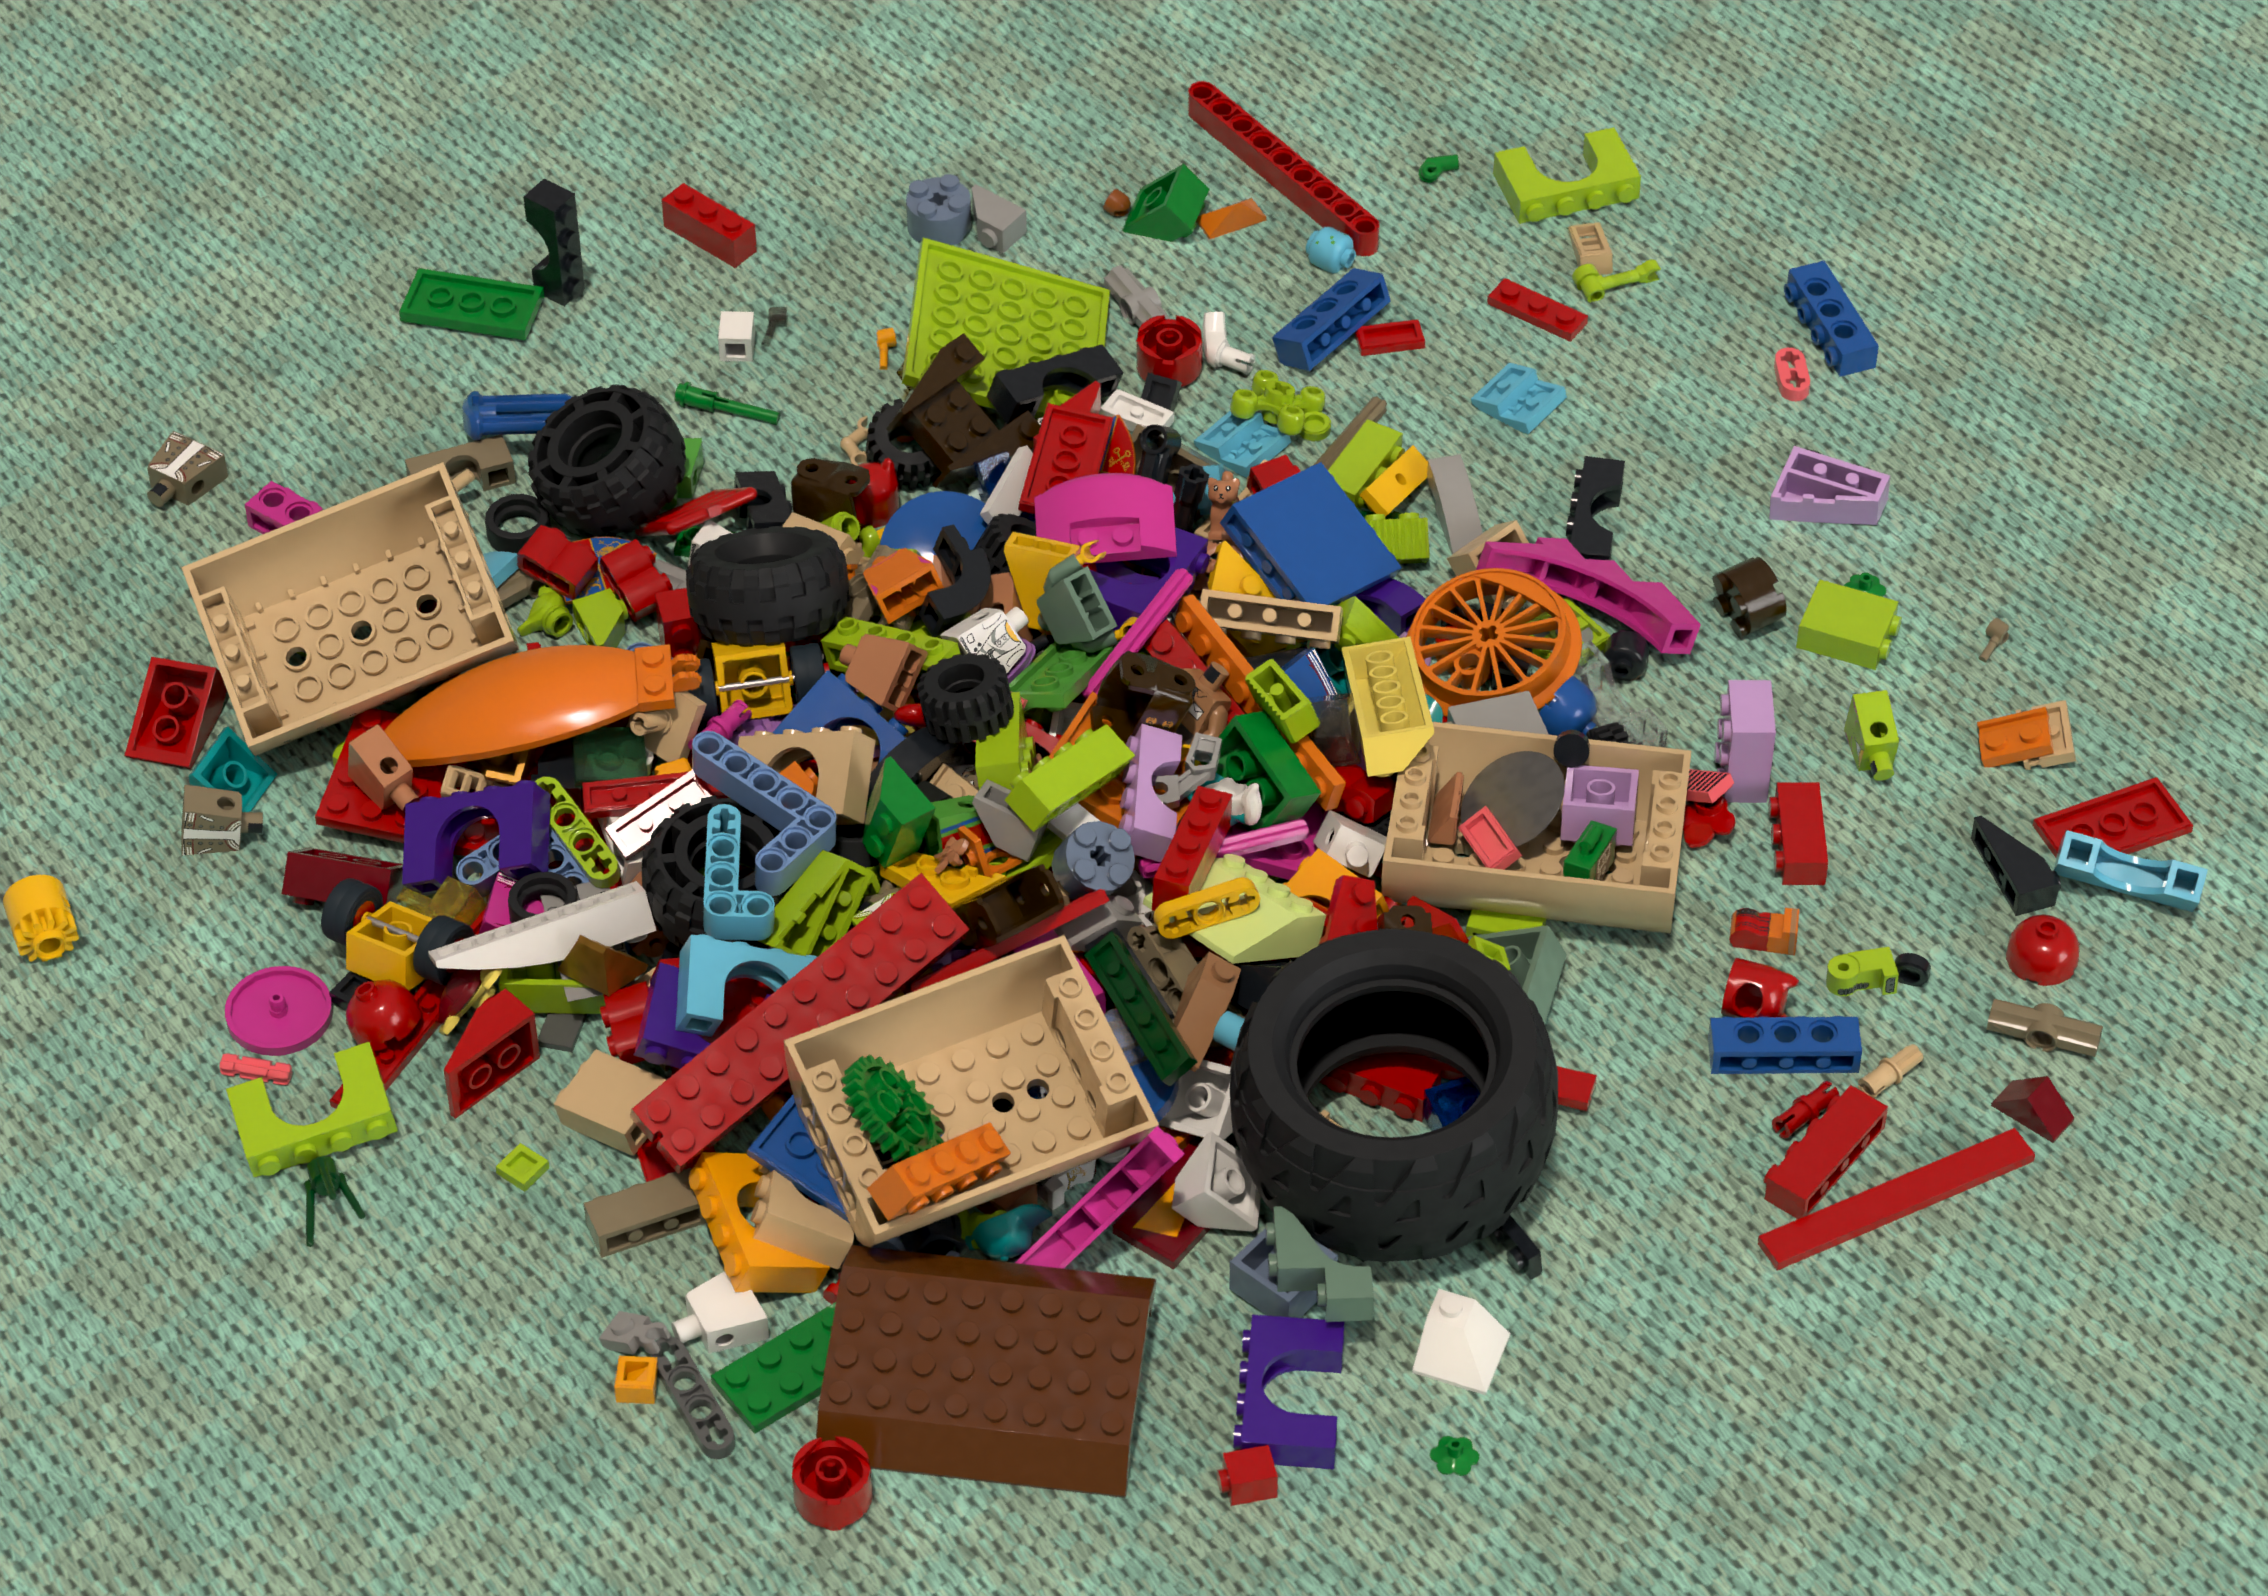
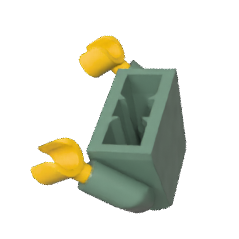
(1075, 607)

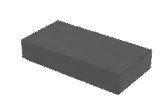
(561, 1031)

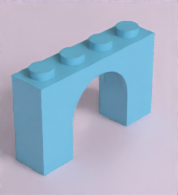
(710, 963)

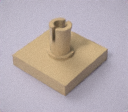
(670, 730)

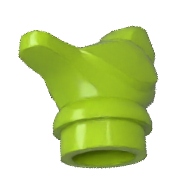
(547, 614)

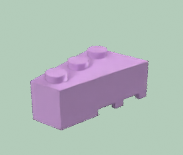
(1828, 491)

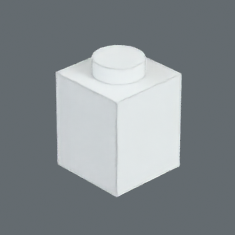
(736, 336)

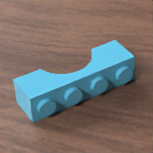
(2157, 881)

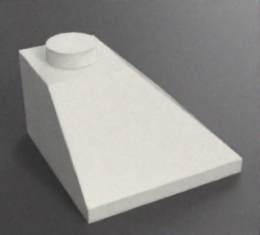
(1202, 1102)
(1217, 1188)
(1460, 1343)

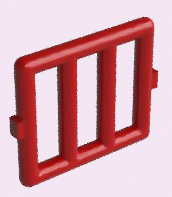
(696, 511)

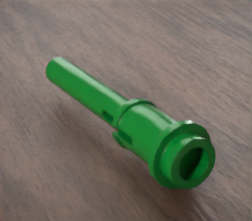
(710, 400)

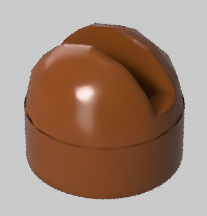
(1117, 203)

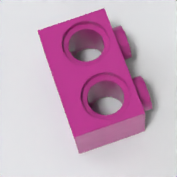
(277, 507)

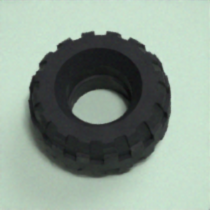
(607, 461)
(767, 585)
(678, 853)

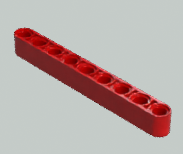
(1282, 166)

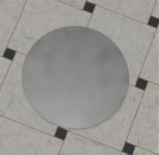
(1520, 792)

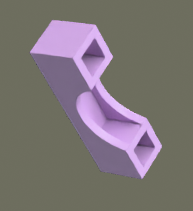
(1145, 816)

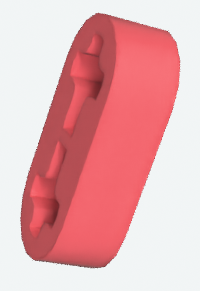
(1798, 373)

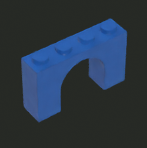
(833, 705)

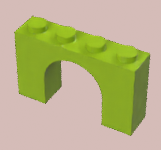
(1539, 197)
(277, 1145)

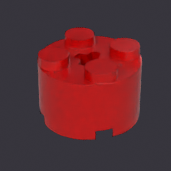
(1169, 349)
(832, 1482)

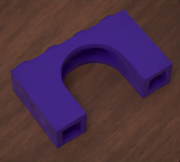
(1131, 600)
(437, 823)
(657, 1037)
(1275, 1348)

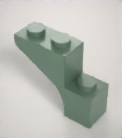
(1303, 1266)

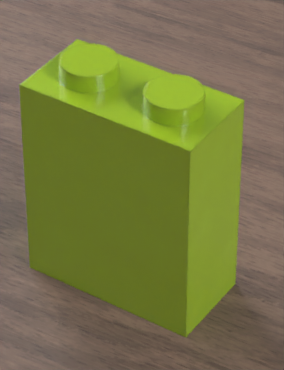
(1848, 625)

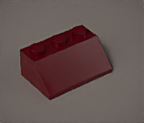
(315, 872)

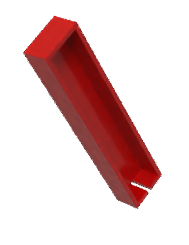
(749, 1059)

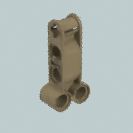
(1168, 965)

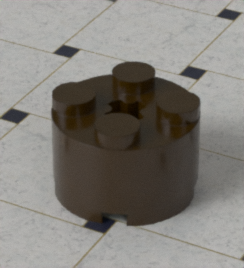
(1749, 596)

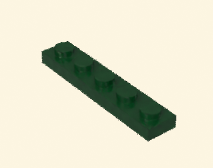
(1141, 1009)

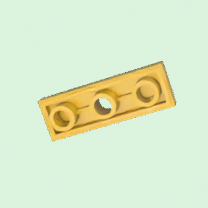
(1396, 482)

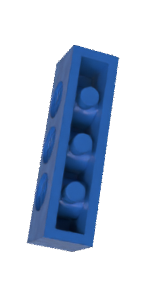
(1831, 318)
(1331, 319)
(1784, 1045)

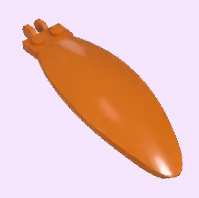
(538, 700)

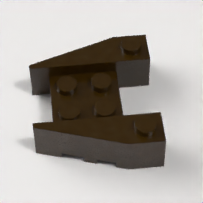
(951, 423)

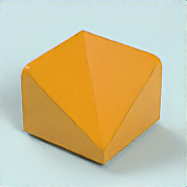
(636, 1379)

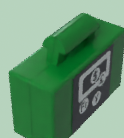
(1592, 852)

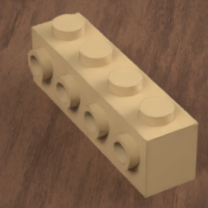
(1274, 617)

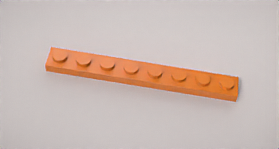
(1215, 646)

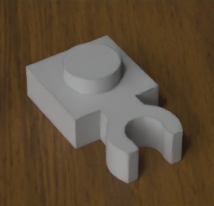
(632, 1331)

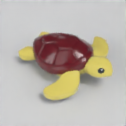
(462, 991)

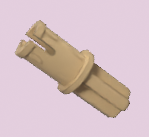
(1890, 1071)

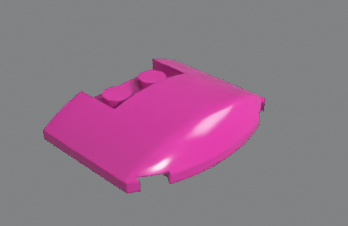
(1121, 510)

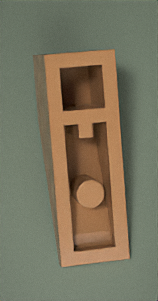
(1204, 1002)

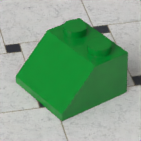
(1168, 206)
(895, 816)

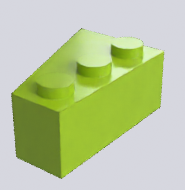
(1006, 752)
(819, 906)

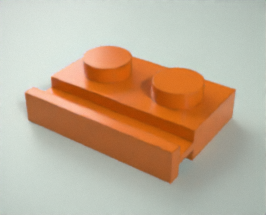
(2015, 737)

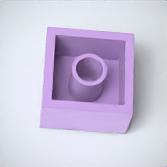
(1601, 796)

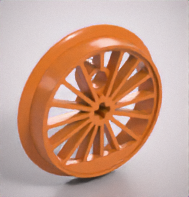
(1493, 639)

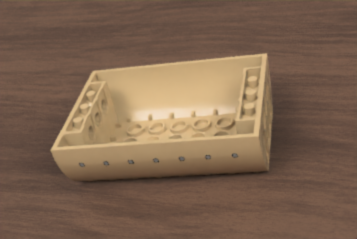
(325, 579)

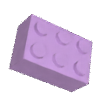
(1746, 739)

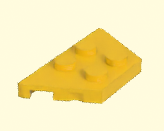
(1237, 576)

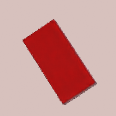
(1390, 337)

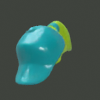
(1002, 1232)

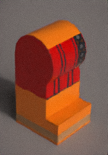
(1765, 930)

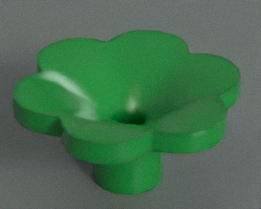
(1867, 583)
(1454, 1455)

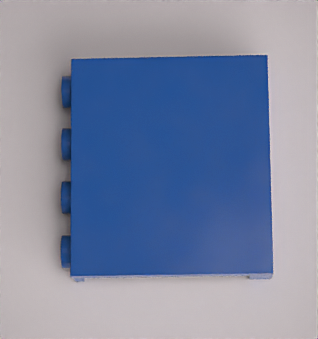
(1309, 540)

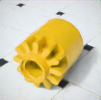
(40, 917)

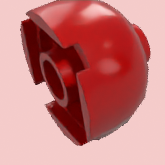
(2043, 950)
(381, 1012)

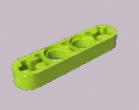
(578, 830)

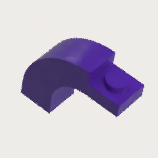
(1393, 604)

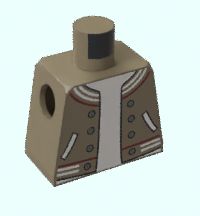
(184, 470)
(215, 820)

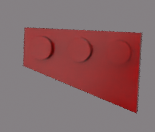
(1351, 907)

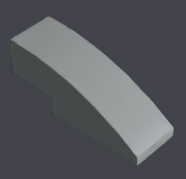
(1454, 501)

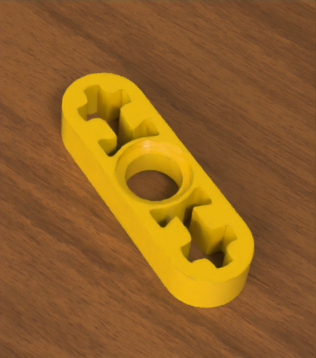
(1193, 901)

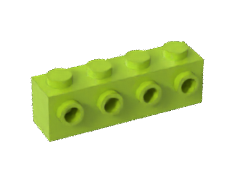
(851, 630)
(1068, 777)

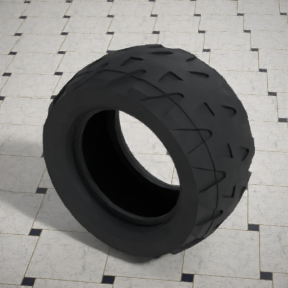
(1389, 997)

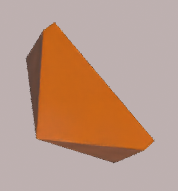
(1230, 218)

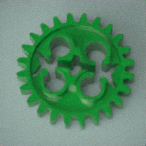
(890, 1108)

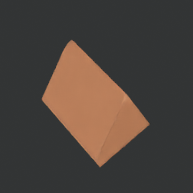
(1447, 812)

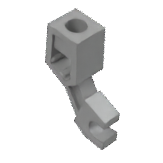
(1204, 749)

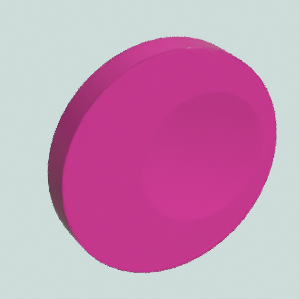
(278, 1010)

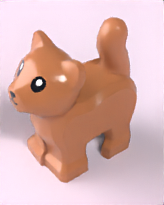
(1222, 494)

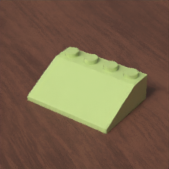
(1276, 929)

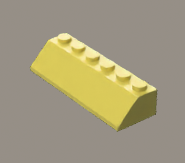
(1388, 703)

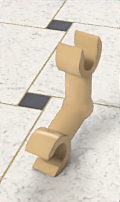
(850, 443)

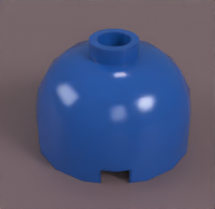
(1571, 708)

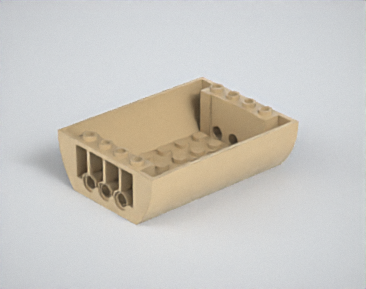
(1643, 875)
(966, 1047)

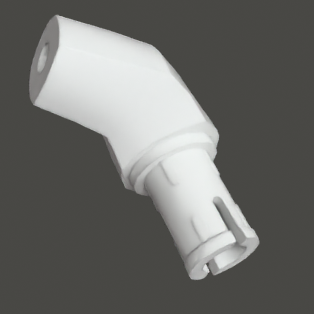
(1217, 348)

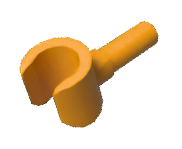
(885, 339)

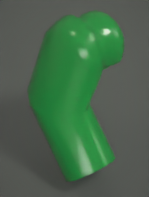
(1435, 166)

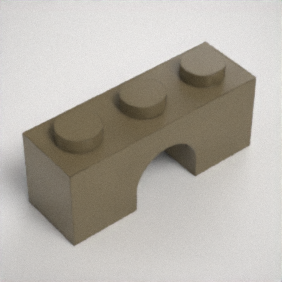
(486, 459)

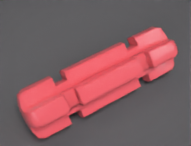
(255, 1068)

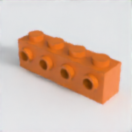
(939, 1172)

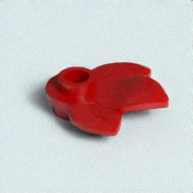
(1705, 821)

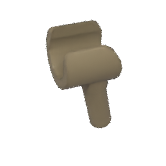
(1998, 632)

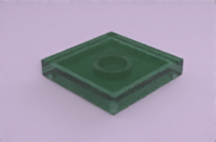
(608, 755)

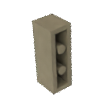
(642, 1213)

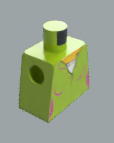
(1872, 733)

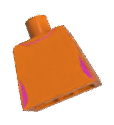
(901, 582)

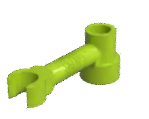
(1593, 285)

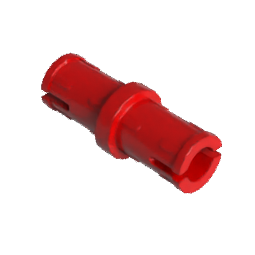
(1804, 1110)

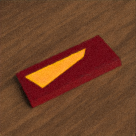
(1154, 1225)

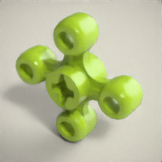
(1277, 402)

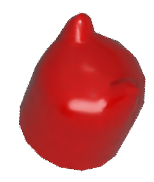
(881, 495)
(1756, 990)

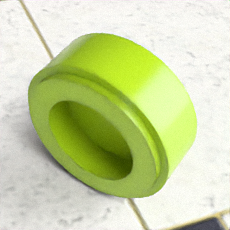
(1316, 426)

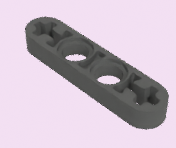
(694, 1397)

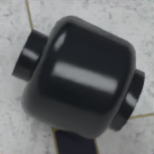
(1627, 654)

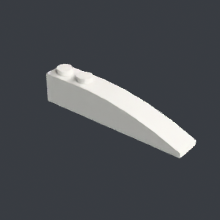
(549, 936)

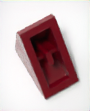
(2036, 1106)

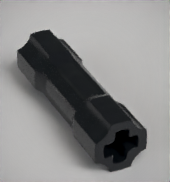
(1188, 494)

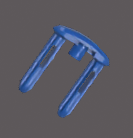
(508, 413)

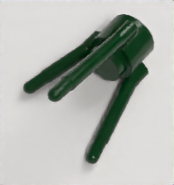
(325, 1181)

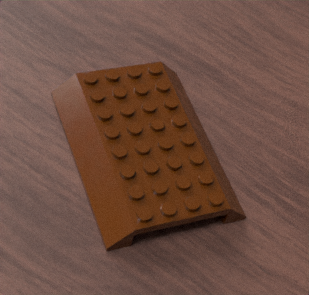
(986, 1369)

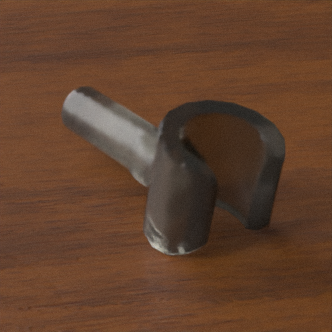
(776, 317)

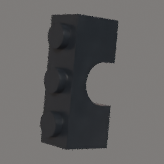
(770, 505)

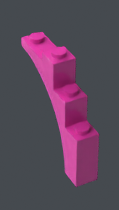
(1603, 585)
(1105, 1201)

